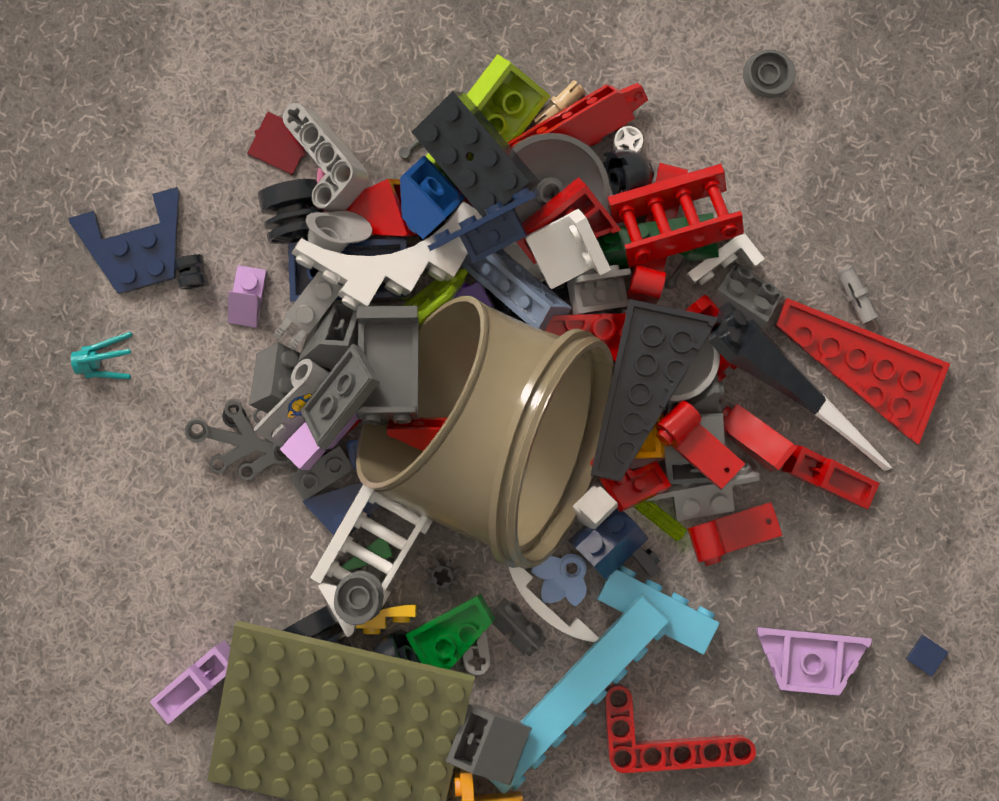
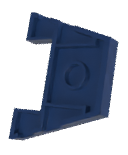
(138, 256)

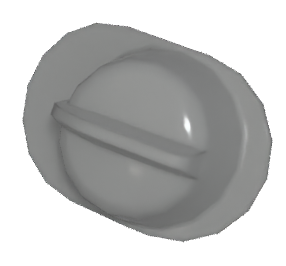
(337, 229)

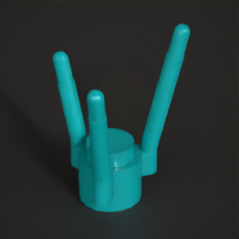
(88, 358)

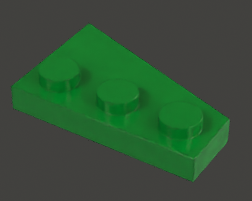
(451, 634)

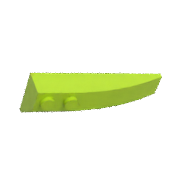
(505, 99)

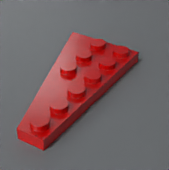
(880, 371)

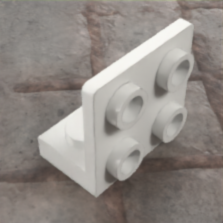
(567, 249)

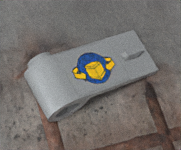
(287, 415)

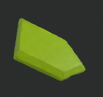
(436, 295)

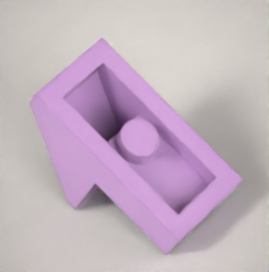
(247, 296)

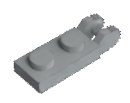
(309, 308)

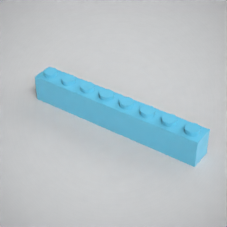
(587, 680)

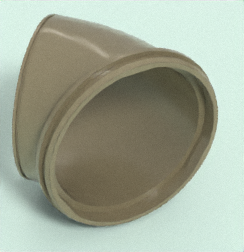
(515, 434)

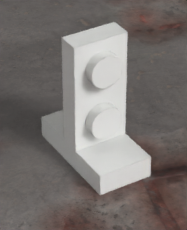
(740, 244)

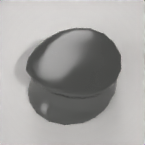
(769, 73)
(358, 598)

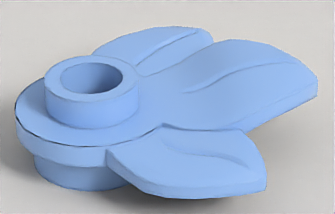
(559, 582)

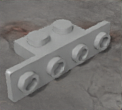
(706, 499)

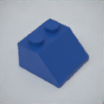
(426, 197)

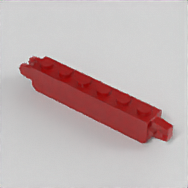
(591, 116)

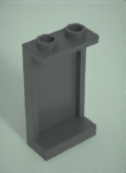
(392, 347)

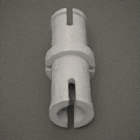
(857, 294)

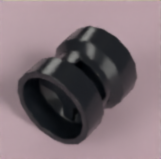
(191, 271)

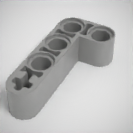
(336, 189)

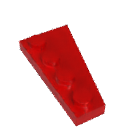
(603, 326)

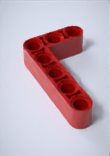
(649, 279)
(666, 747)

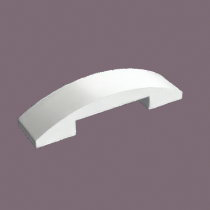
(575, 628)

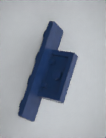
(490, 232)

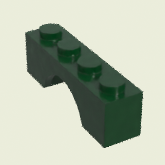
(614, 250)

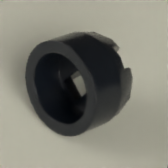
(228, 420)

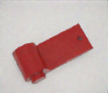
(684, 432)
(733, 532)

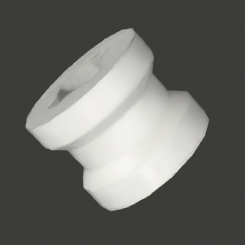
(629, 137)

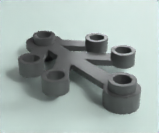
(245, 442)

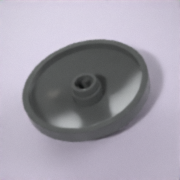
(556, 164)

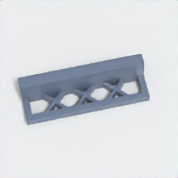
(517, 288)

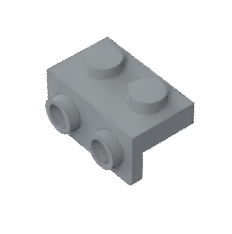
(597, 292)

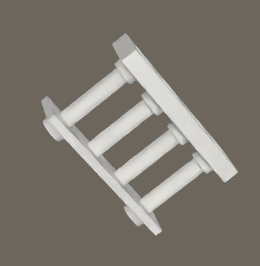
(358, 518)

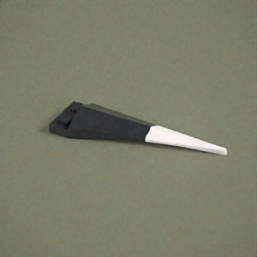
(755, 352)

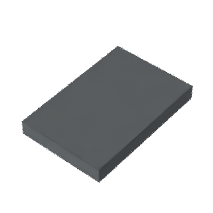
(339, 396)

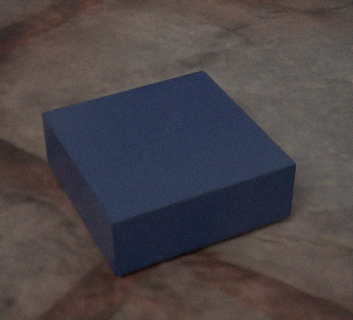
(926, 655)

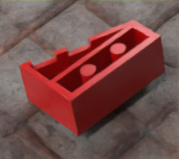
(573, 197)

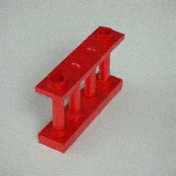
(671, 193)

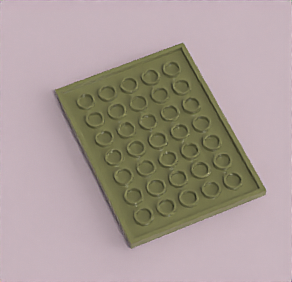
(334, 721)

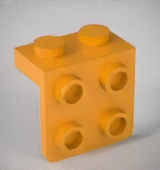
(465, 788)

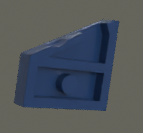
(334, 505)

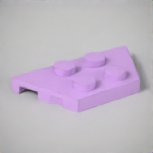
(810, 659)

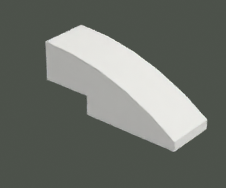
(594, 507)

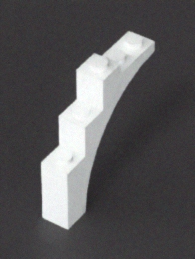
(399, 270)

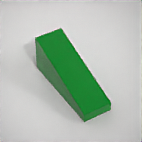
(378, 547)

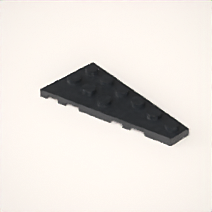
(649, 365)

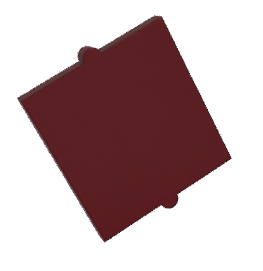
(276, 145)

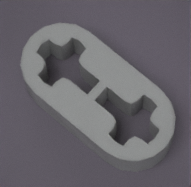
(483, 649)

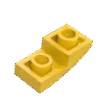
(398, 613)

